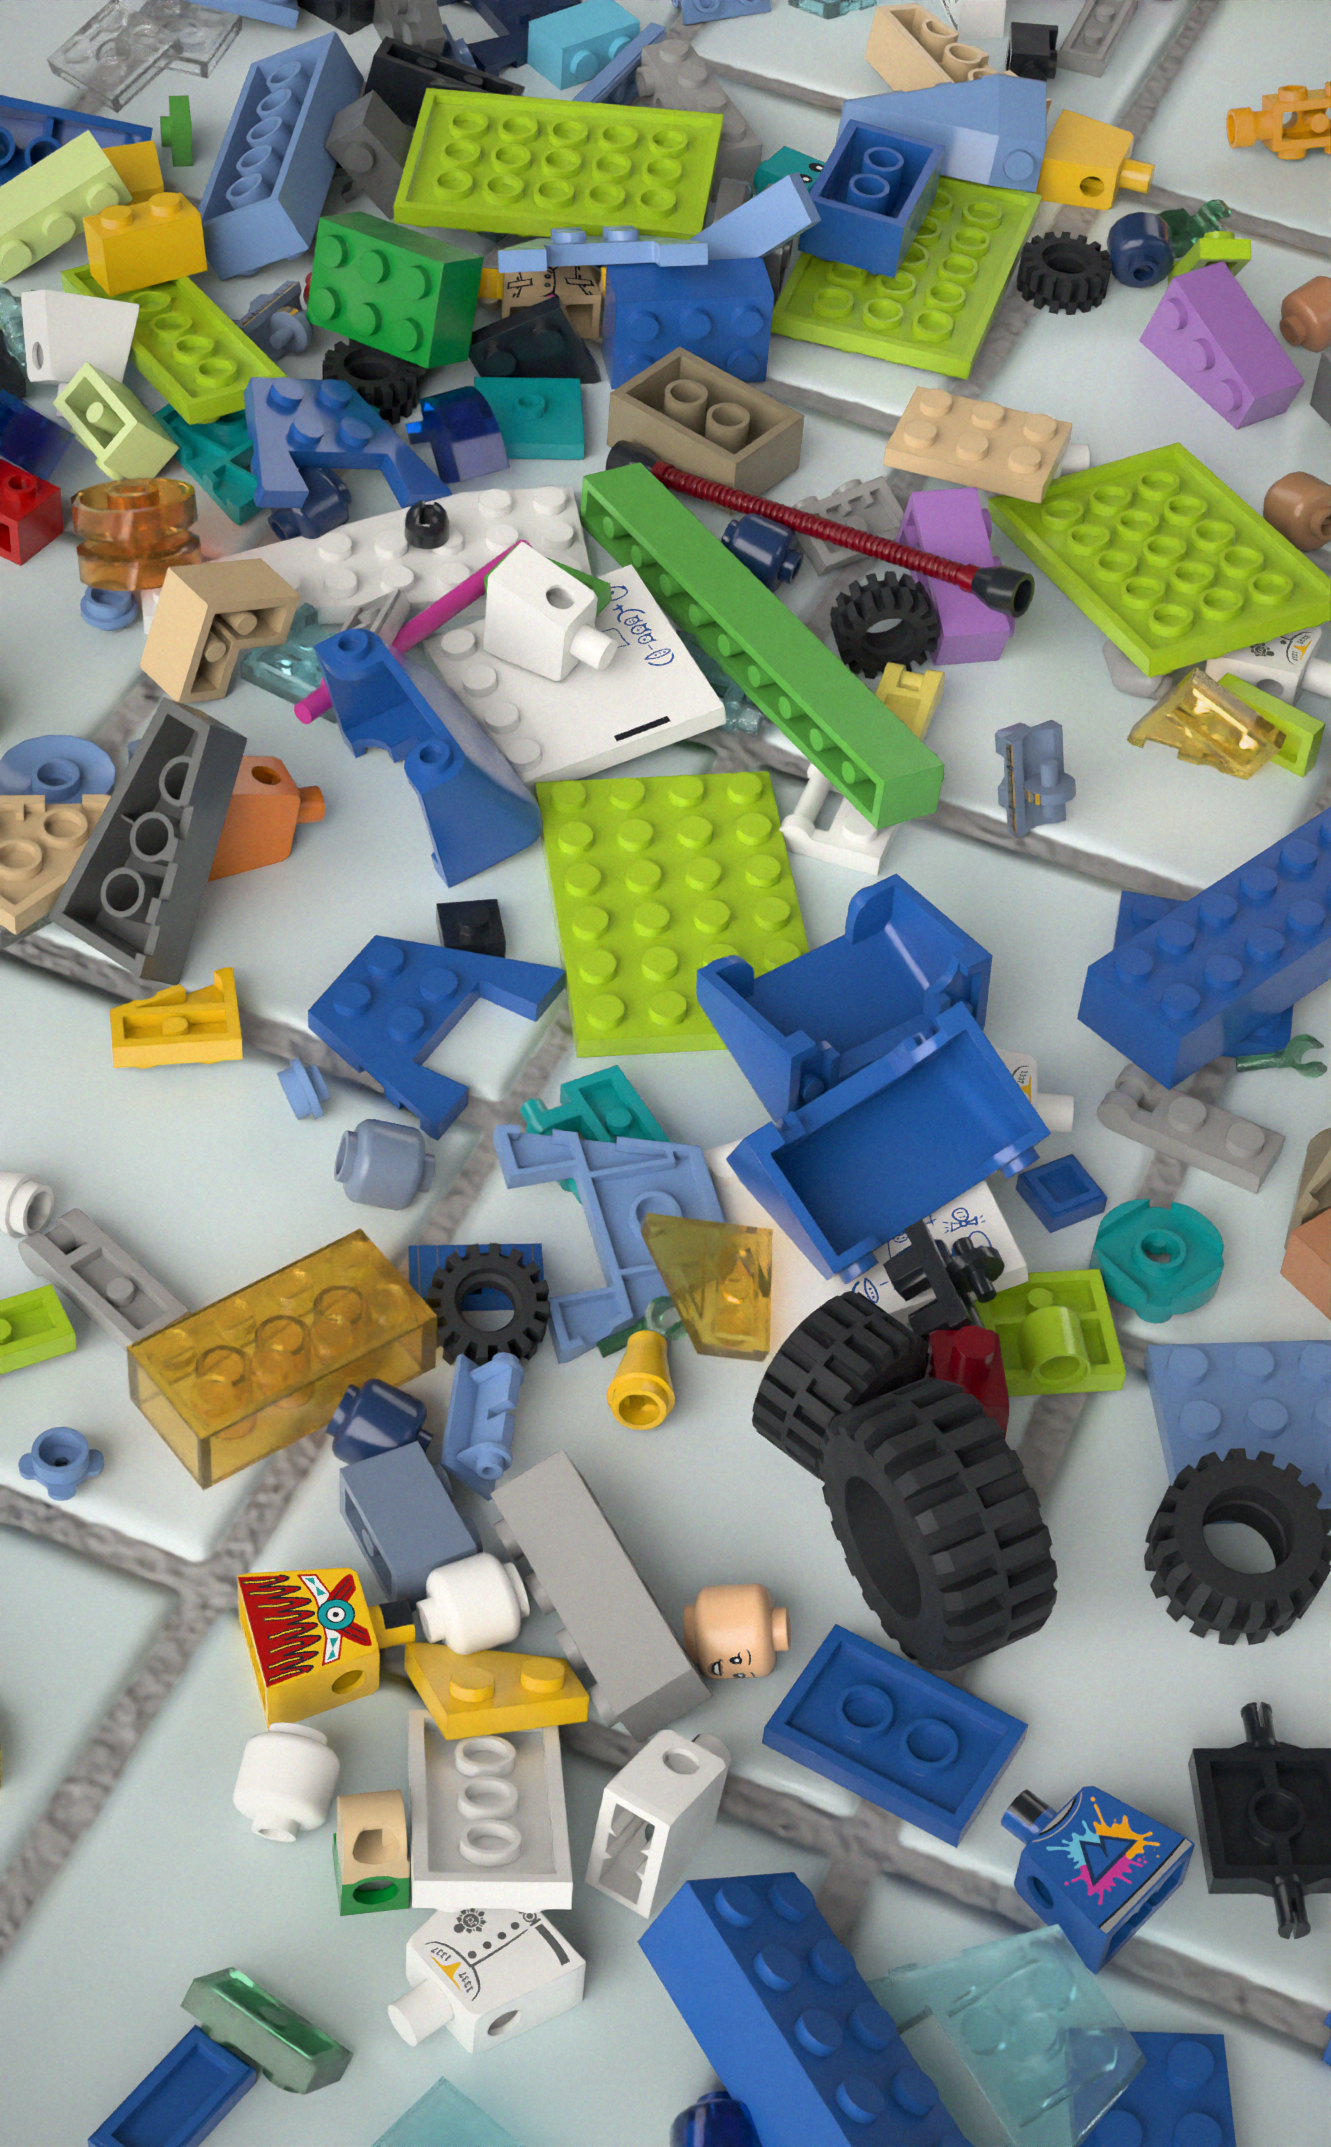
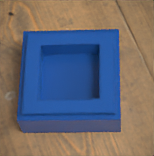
(1061, 1193)

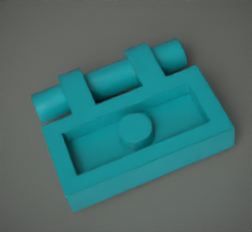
(597, 1107)

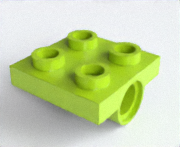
(1056, 1334)

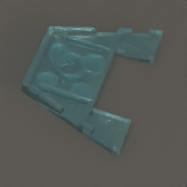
(1027, 2031)

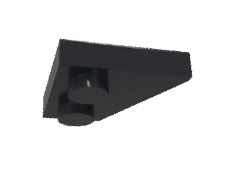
(534, 345)

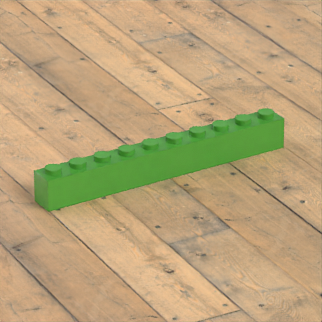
(763, 647)

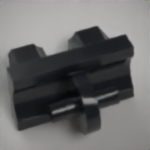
(929, 1265)

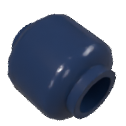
(1141, 246)
(322, 510)
(765, 549)
(376, 1421)

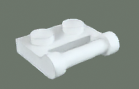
(850, 839)

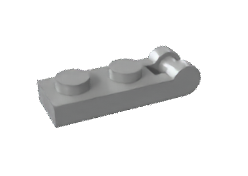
(1190, 1129)
(101, 1279)

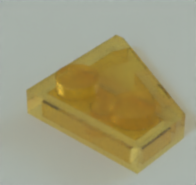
(1209, 727)
(716, 1282)

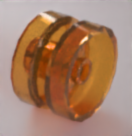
(134, 532)

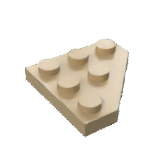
(39, 852)

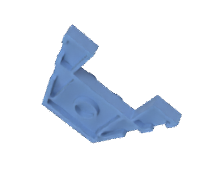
(617, 246)
(616, 1191)

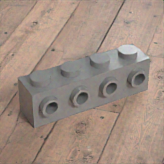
(679, 80)
(600, 1597)

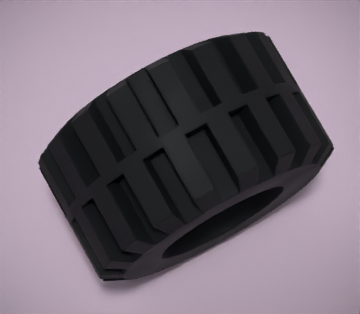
(829, 1365)
(1272, 1505)

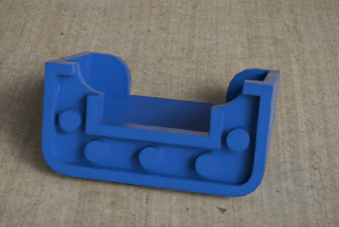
(464, 784)
(846, 1000)
(891, 1145)

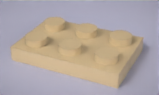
(978, 444)

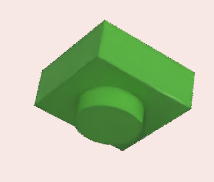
(177, 131)

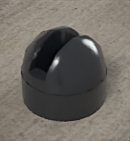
(422, 536)

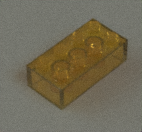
(279, 1357)

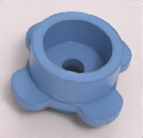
(57, 1447)

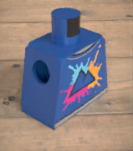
(1095, 1868)

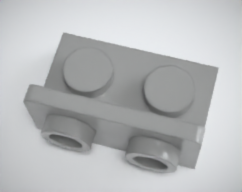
(854, 504)

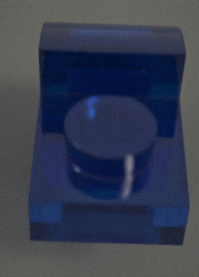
(461, 434)
(31, 436)

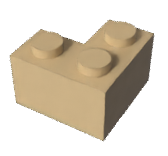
(207, 618)

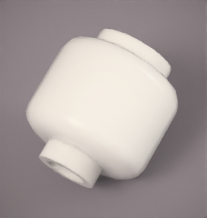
(473, 1604)
(286, 1781)

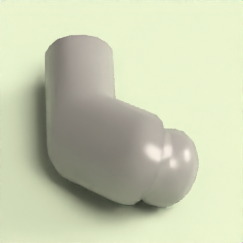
(1130, 678)

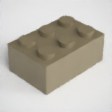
(707, 423)

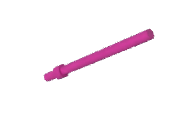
(413, 631)

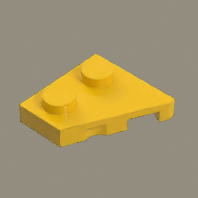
(179, 1026)
(494, 1690)

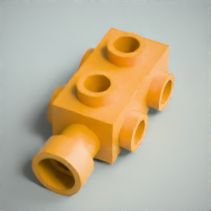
(1305, 129)

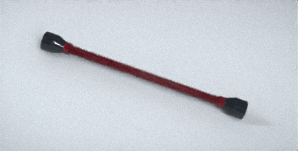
(995, 586)

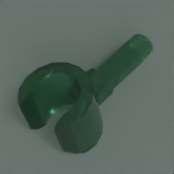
(1286, 1058)
(651, 1322)

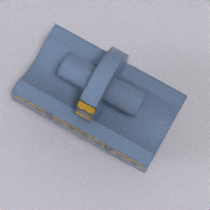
(278, 321)
(1034, 776)

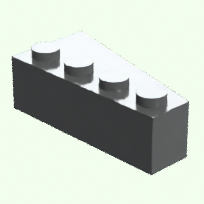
(155, 845)

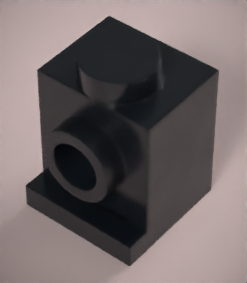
(1032, 50)

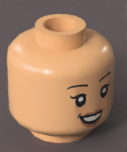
(736, 1631)

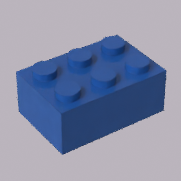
(872, 198)
(707, 309)

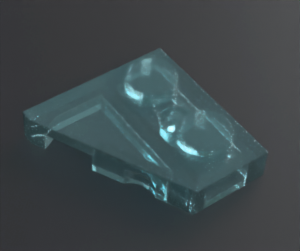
(290, 668)

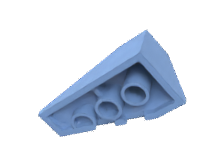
(988, 126)

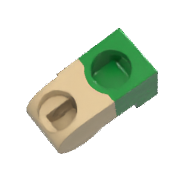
(371, 1848)

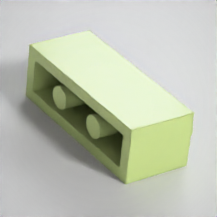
(50, 200)

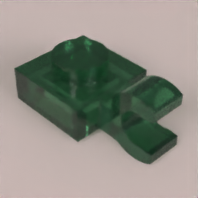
(1189, 229)

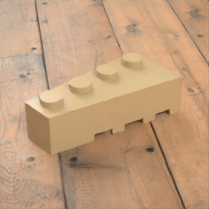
(919, 50)

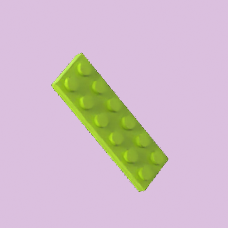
(185, 346)

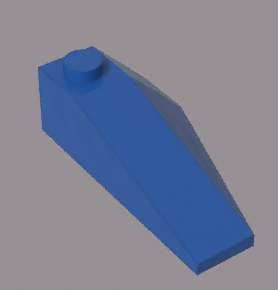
(36, 130)

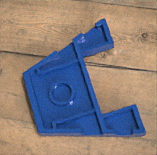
(328, 427)
(405, 1000)

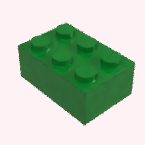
(394, 289)

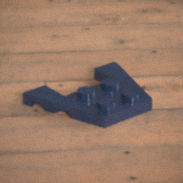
(511, 24)

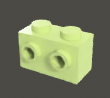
(114, 425)

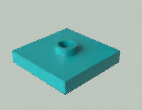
(537, 416)

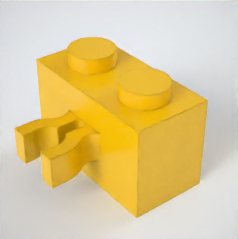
(145, 243)

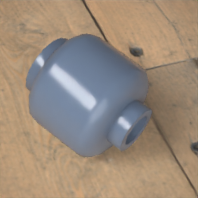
(383, 1164)

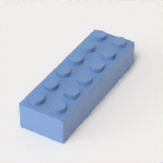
(274, 157)

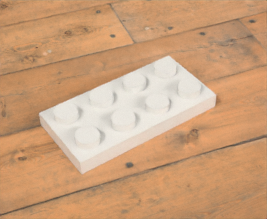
(487, 1820)

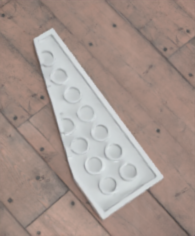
(374, 558)

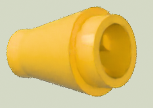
(642, 1384)

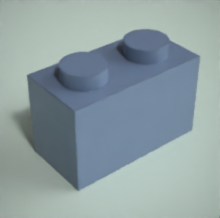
(404, 1520)

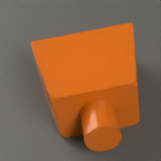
(263, 817)

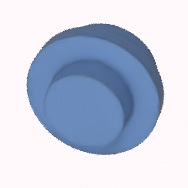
(108, 608)
(304, 1089)

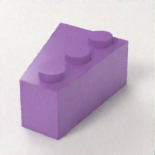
(1222, 347)

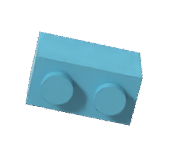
(579, 41)

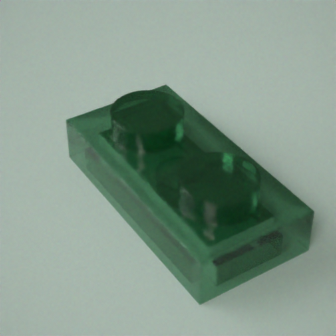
(251, 2019)

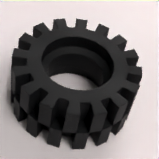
(1064, 273)
(376, 377)
(877, 603)
(493, 1271)

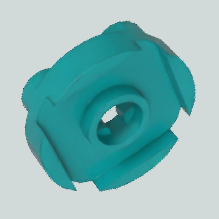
(1152, 1287)

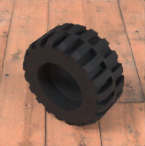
(938, 1523)

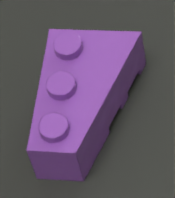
(958, 529)

